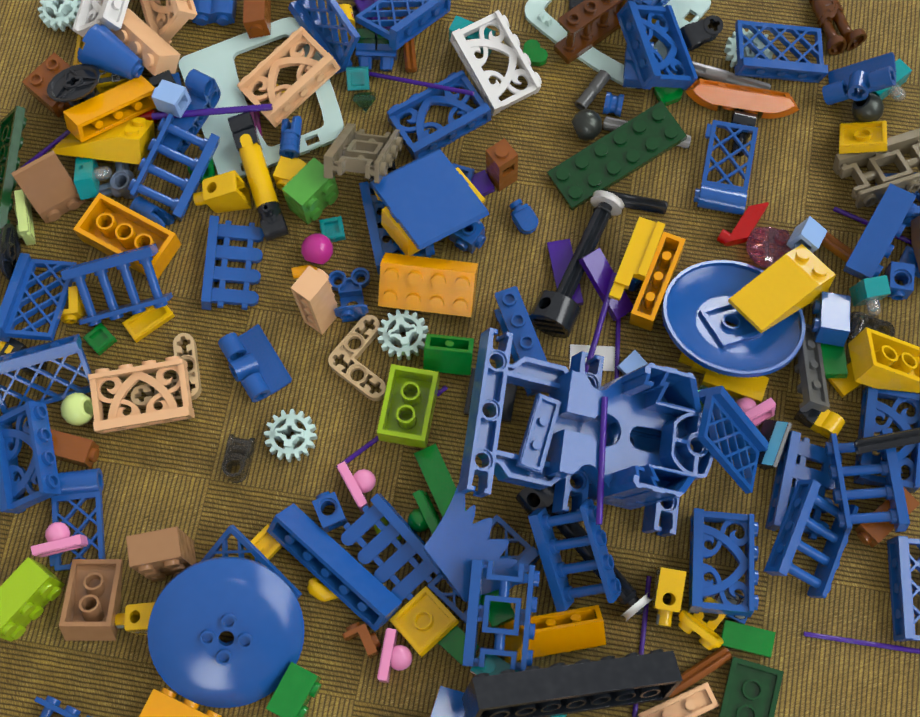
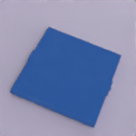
(429, 199)

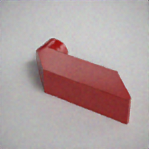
(744, 227)

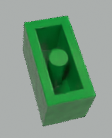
(448, 354)
(294, 692)

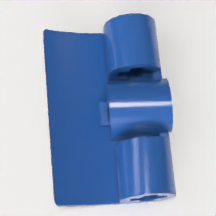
(860, 79)
(254, 363)

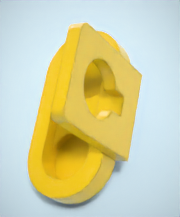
(694, 623)

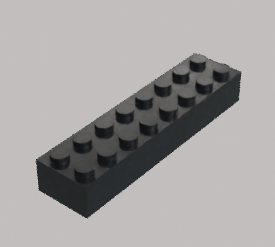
(574, 687)

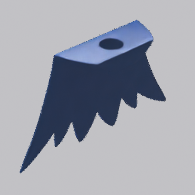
(460, 541)

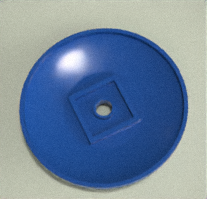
(697, 314)
(217, 598)

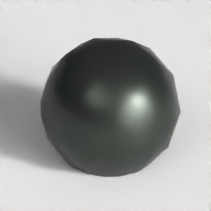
(869, 109)
(587, 124)

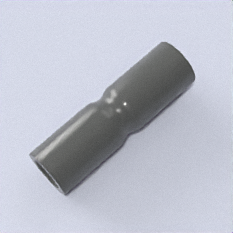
(593, 89)

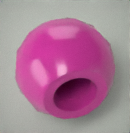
(317, 248)

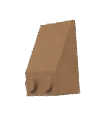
(48, 187)
(92, 600)

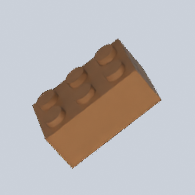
(160, 553)

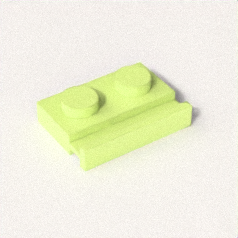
(24, 215)

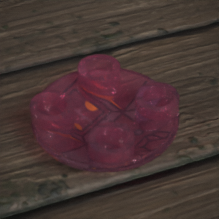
(767, 245)

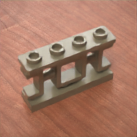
(362, 153)
(850, 164)

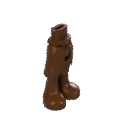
(825, 13)

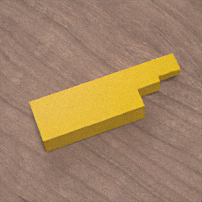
(637, 255)
(736, 386)

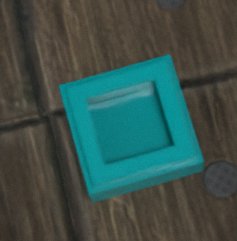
(358, 78)
(333, 228)

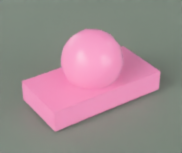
(755, 412)
(361, 482)
(58, 541)
(392, 656)

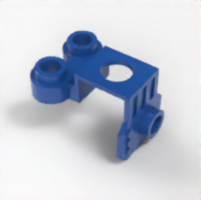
(350, 291)

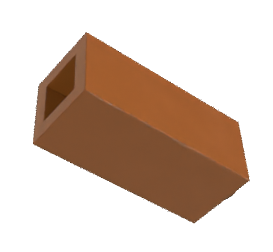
(257, 17)
(502, 158)
(74, 449)
(874, 533)

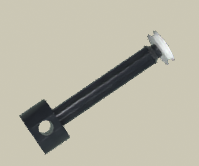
(556, 311)
(533, 498)

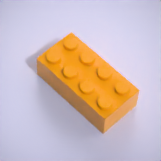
(118, 229)
(427, 284)

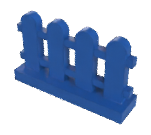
(228, 274)
(788, 470)
(389, 535)

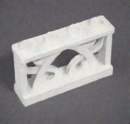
(107, 12)
(491, 92)

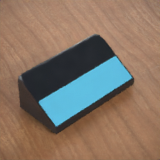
(776, 434)

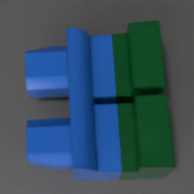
(369, 50)

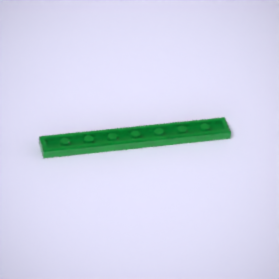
(443, 490)

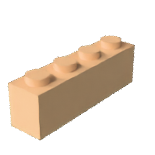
(147, 45)
(315, 299)

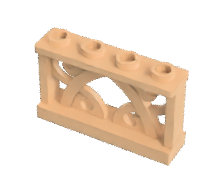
(161, 17)
(285, 56)
(170, 411)

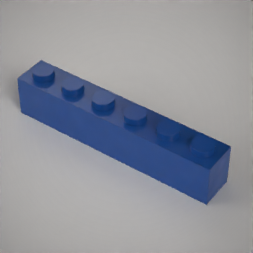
(334, 567)

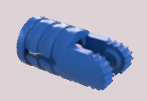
(290, 137)
(151, 211)

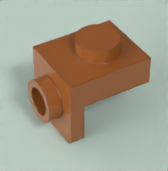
(368, 639)

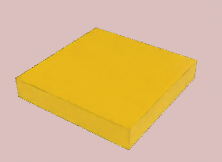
(863, 137)
(424, 621)

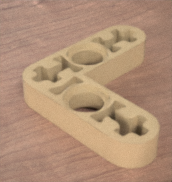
(351, 355)
(194, 374)

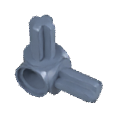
(118, 182)

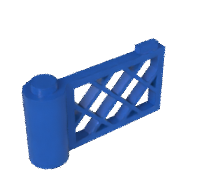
(727, 196)
(80, 486)

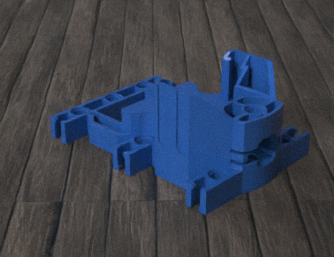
(648, 433)

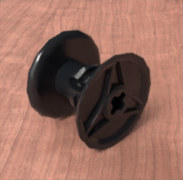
(74, 84)
(9, 249)

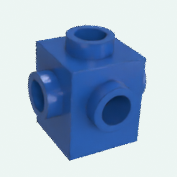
(469, 237)

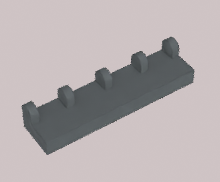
(812, 374)

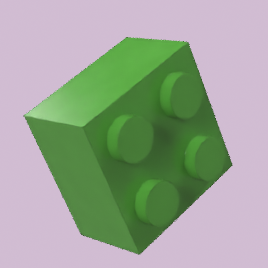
(310, 192)

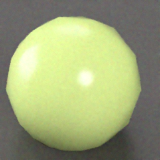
(77, 409)

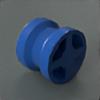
(613, 104)

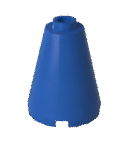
(109, 53)

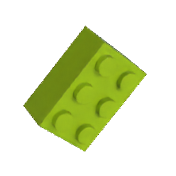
(408, 406)
(25, 597)

